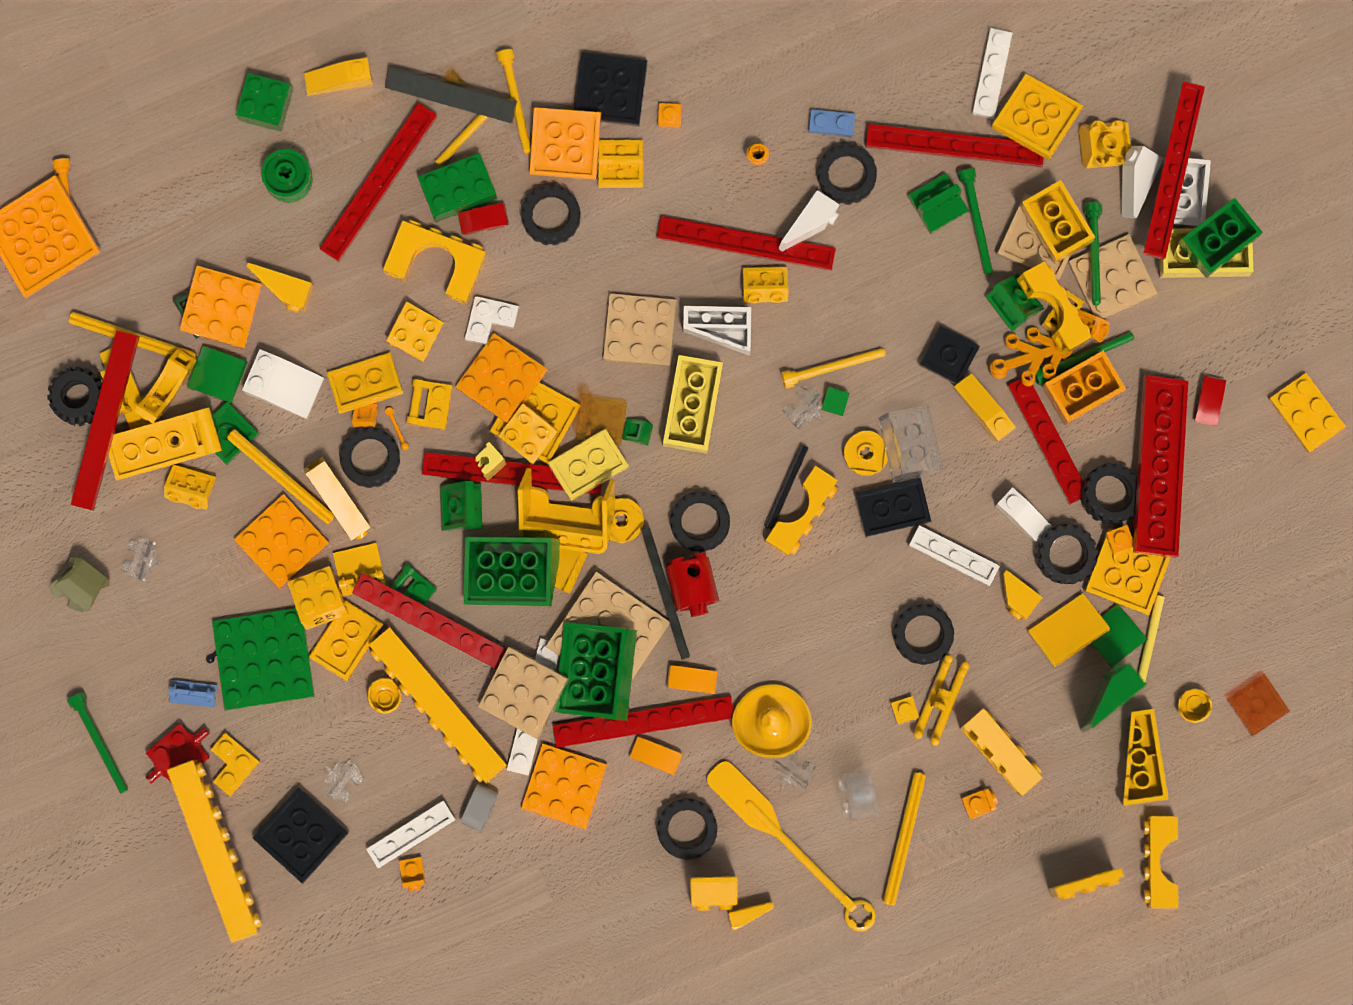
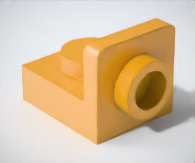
(1098, 327)
(980, 803)
(412, 874)

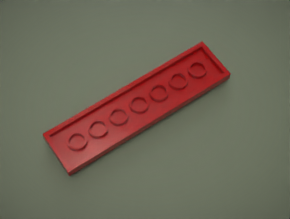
(1160, 466)

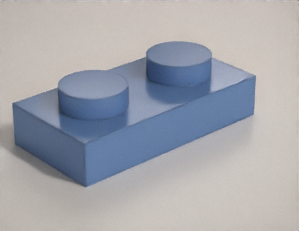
(832, 123)

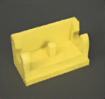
(491, 459)

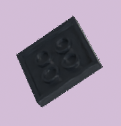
(611, 87)
(300, 835)

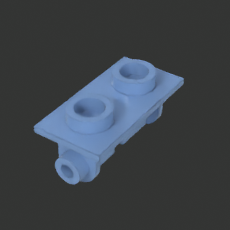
(192, 693)

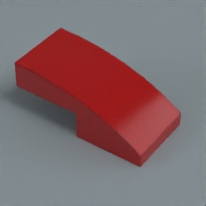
(483, 218)
(1210, 400)

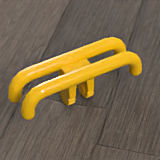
(941, 700)

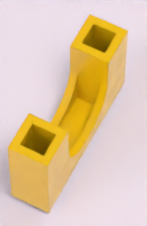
(413, 239)

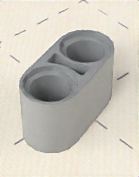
(479, 807)

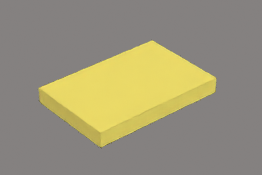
(588, 465)

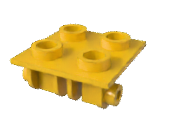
(414, 331)
(528, 433)
(354, 562)

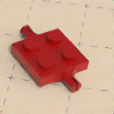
(176, 749)

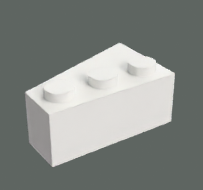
(720, 325)

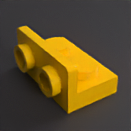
(765, 284)
(189, 487)

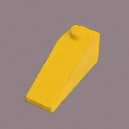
(339, 77)
(287, 289)
(984, 407)

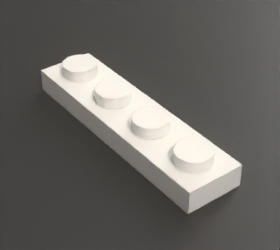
(992, 73)
(954, 555)
(410, 834)

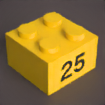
(317, 598)

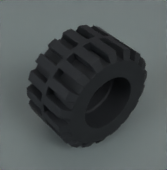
(63, 384)

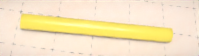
(1151, 635)

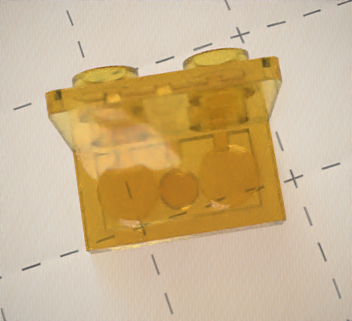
(601, 414)

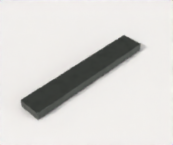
(451, 94)
(665, 593)

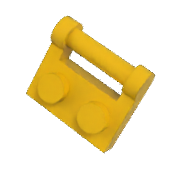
(436, 408)

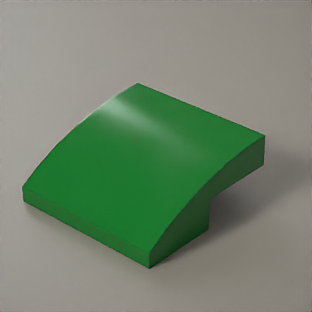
(217, 374)
(1120, 639)

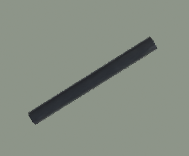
(785, 489)

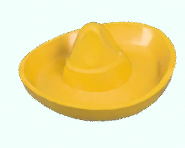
(772, 721)

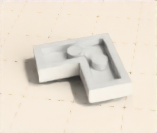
(489, 312)

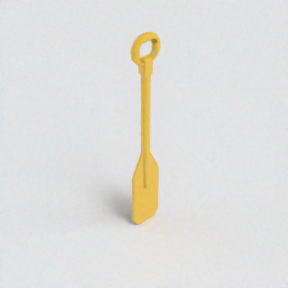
(760, 815)

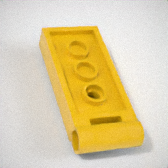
(153, 444)

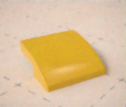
(620, 163)

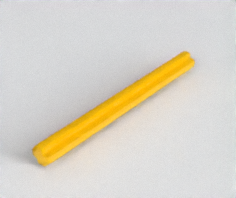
(110, 331)
(280, 476)
(904, 838)

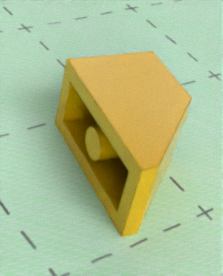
(1019, 597)

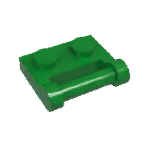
(419, 590)

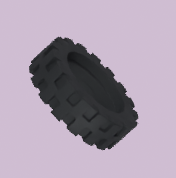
(844, 151)
(542, 193)
(361, 435)
(1089, 493)
(695, 498)
(1089, 556)
(947, 633)
(682, 805)

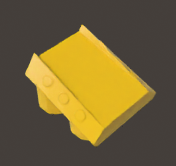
(1104, 143)
(569, 568)

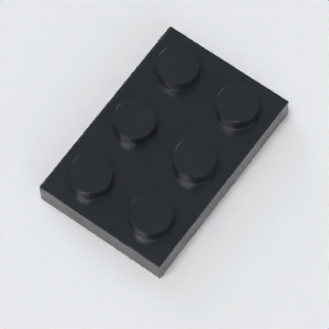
(893, 507)

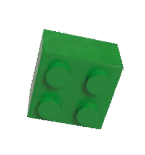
(264, 102)

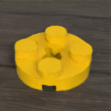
(858, 443)
(635, 521)

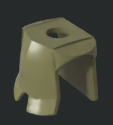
(80, 584)

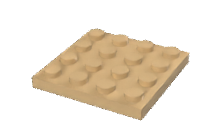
(610, 606)

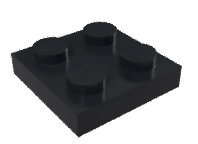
(949, 355)

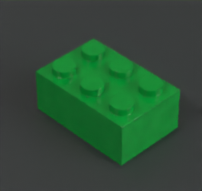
(457, 187)
(1220, 237)

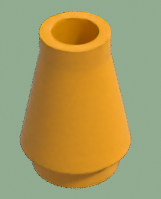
(757, 149)

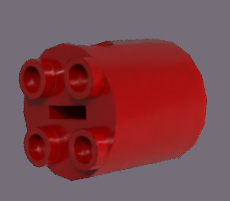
(692, 592)

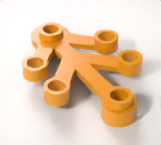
(1032, 355)

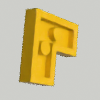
(239, 764)

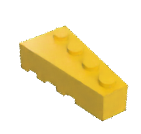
(1001, 752)
(1145, 768)

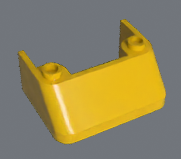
(575, 526)

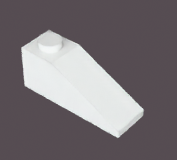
(1137, 177)
(812, 220)
(1023, 515)

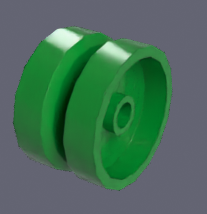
(283, 163)

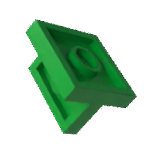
(938, 203)
(1012, 303)
(461, 506)

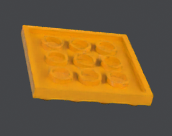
(43, 237)

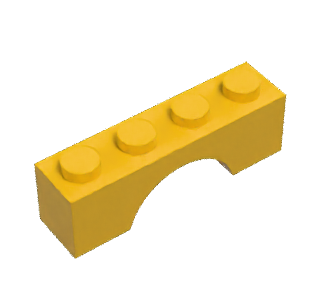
(1041, 284)
(786, 535)
(1159, 832)

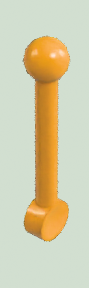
(390, 413)

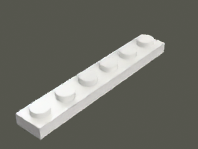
(524, 744)

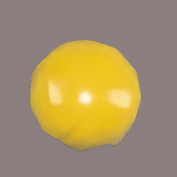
(384, 696)
(1195, 705)

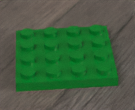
(262, 659)

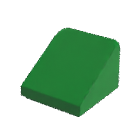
(835, 401)
(637, 431)

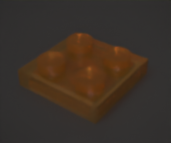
(1258, 705)

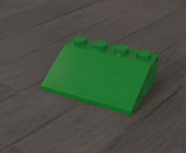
(510, 571)
(598, 670)
(1117, 688)

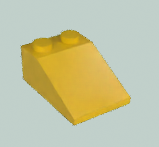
(714, 892)

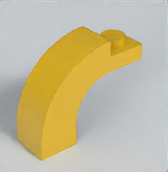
(166, 387)

